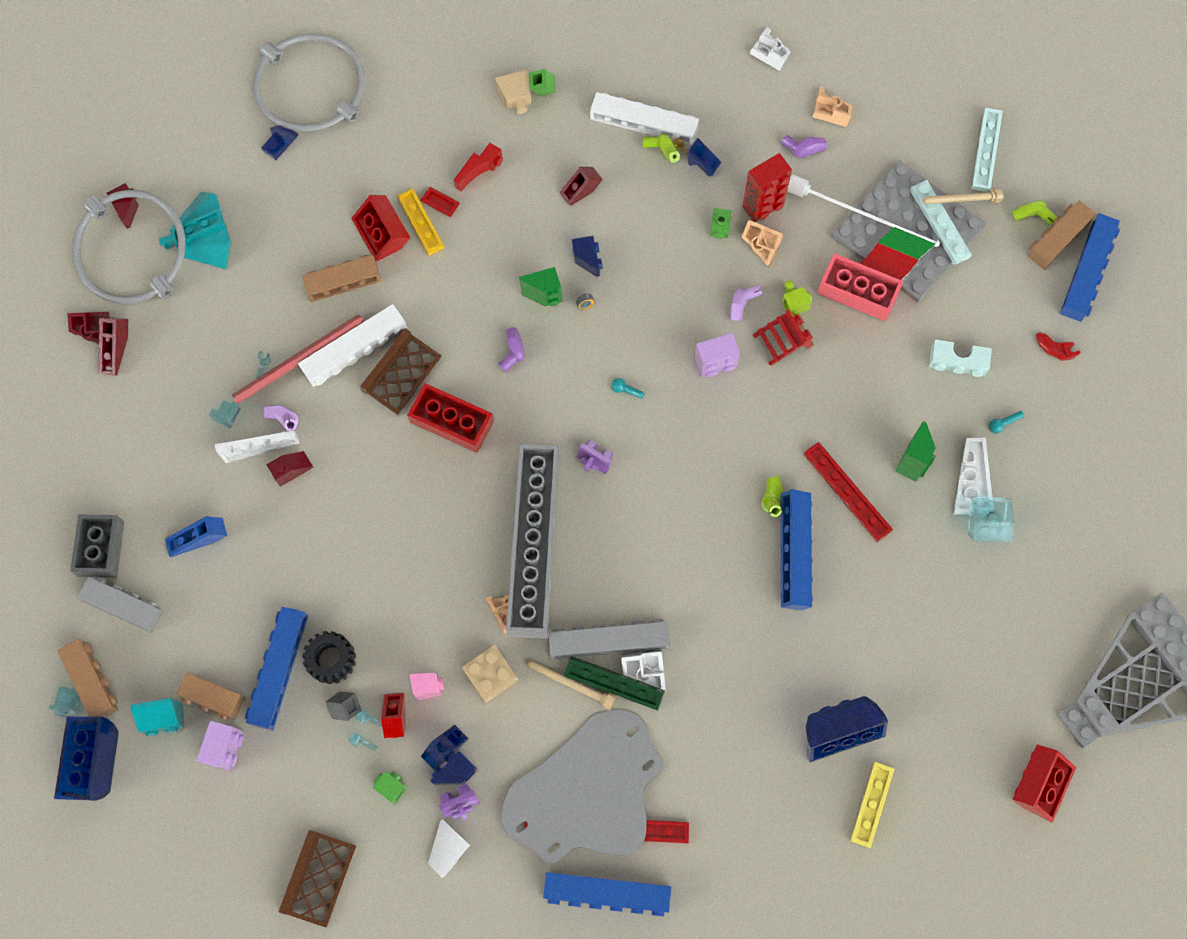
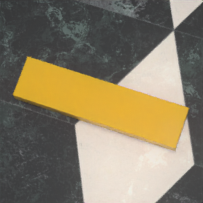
(420, 222)

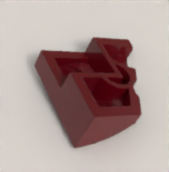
(86, 324)

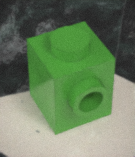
(542, 82)
(720, 223)
(389, 786)

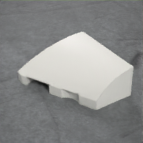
(770, 50)
(645, 667)
(446, 849)

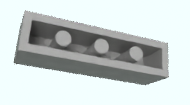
(120, 604)

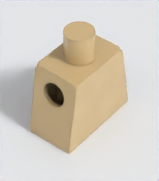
(515, 90)

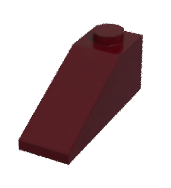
(112, 343)

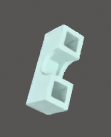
(943, 358)

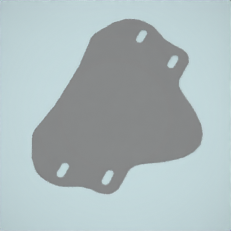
(586, 791)

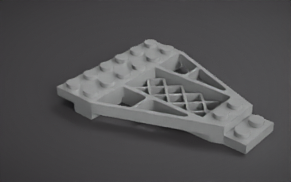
(1167, 637)

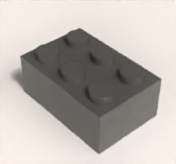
(97, 546)

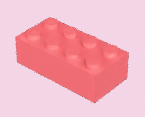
(859, 287)

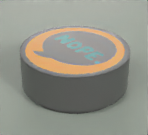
(585, 301)

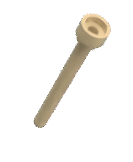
(994, 196)
(606, 700)

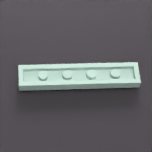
(987, 150)
(941, 224)

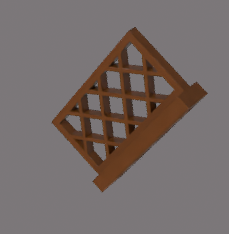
(388, 360)
(299, 874)

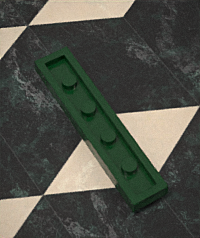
(614, 683)

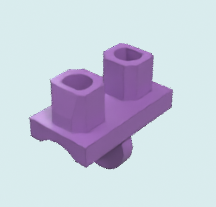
(593, 458)
(460, 805)

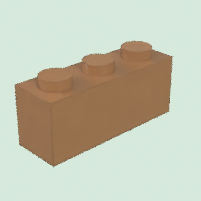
(210, 697)

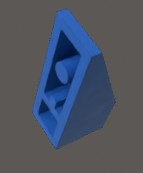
(197, 535)

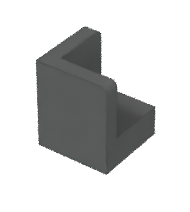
(343, 706)

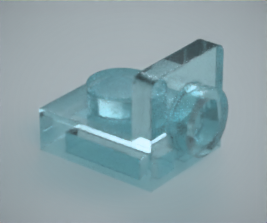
(65, 702)

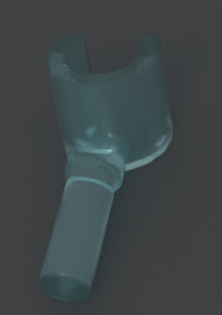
(263, 361)
(364, 716)
(355, 739)

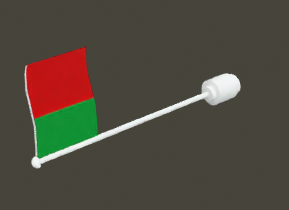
(894, 252)

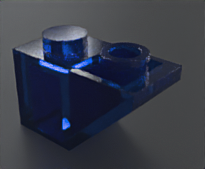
(585, 254)
(444, 746)
(455, 772)

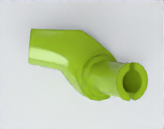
(665, 144)
(1032, 209)
(772, 498)

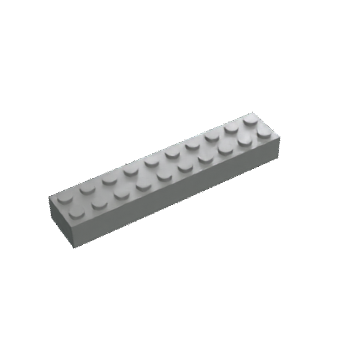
(533, 542)

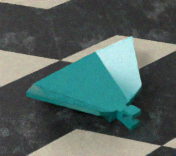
(204, 232)

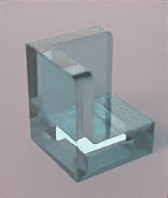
(225, 414)

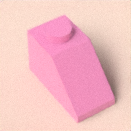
(426, 685)

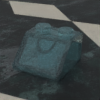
(991, 519)

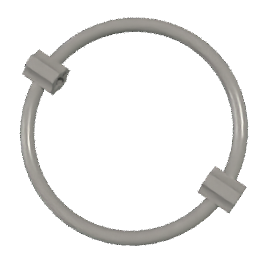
(273, 54)
(97, 209)

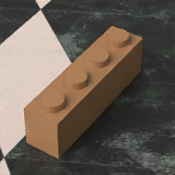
(1065, 230)
(341, 278)
(88, 679)

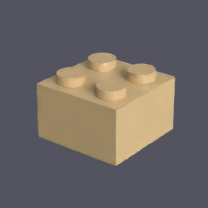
(490, 674)

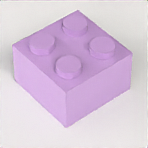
(717, 355)
(220, 746)

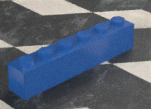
(1089, 267)
(796, 550)
(276, 669)
(607, 893)

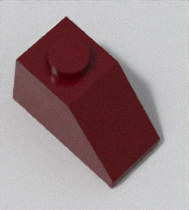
(581, 184)
(125, 207)
(289, 467)

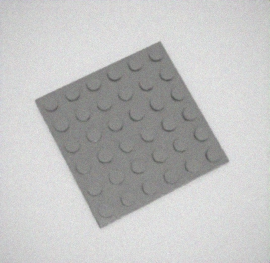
(896, 204)

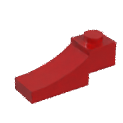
(476, 165)

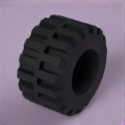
(315, 649)

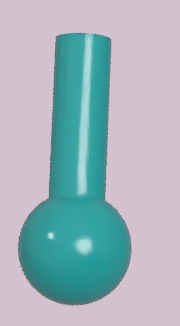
(619, 385)
(997, 425)

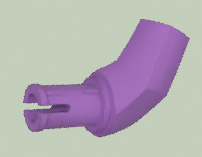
(805, 147)
(516, 349)

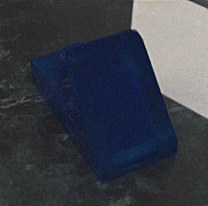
(279, 141)
(701, 155)

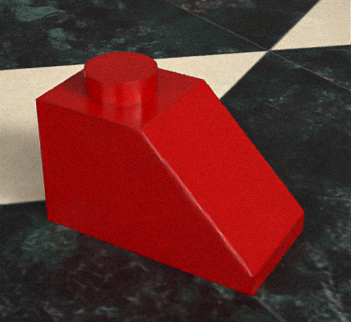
(393, 715)

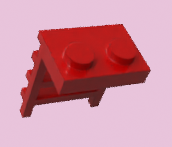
(794, 330)

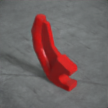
(1058, 350)

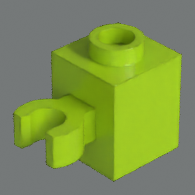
(796, 300)

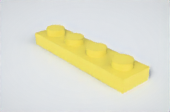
(872, 805)

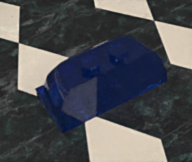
(844, 727)
(86, 759)

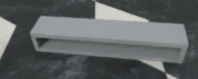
(609, 640)

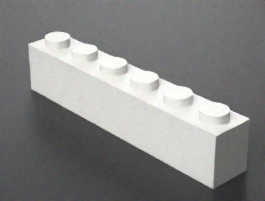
(643, 118)
(352, 346)

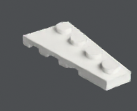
(253, 446)
(974, 475)

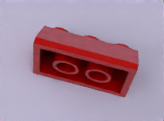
(380, 226)
(1044, 782)

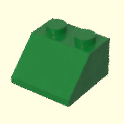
(542, 287)

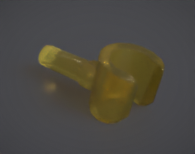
(679, 144)

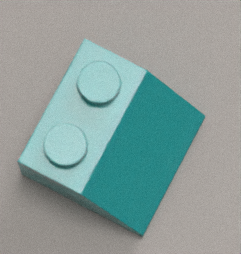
(158, 716)

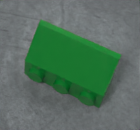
(918, 454)

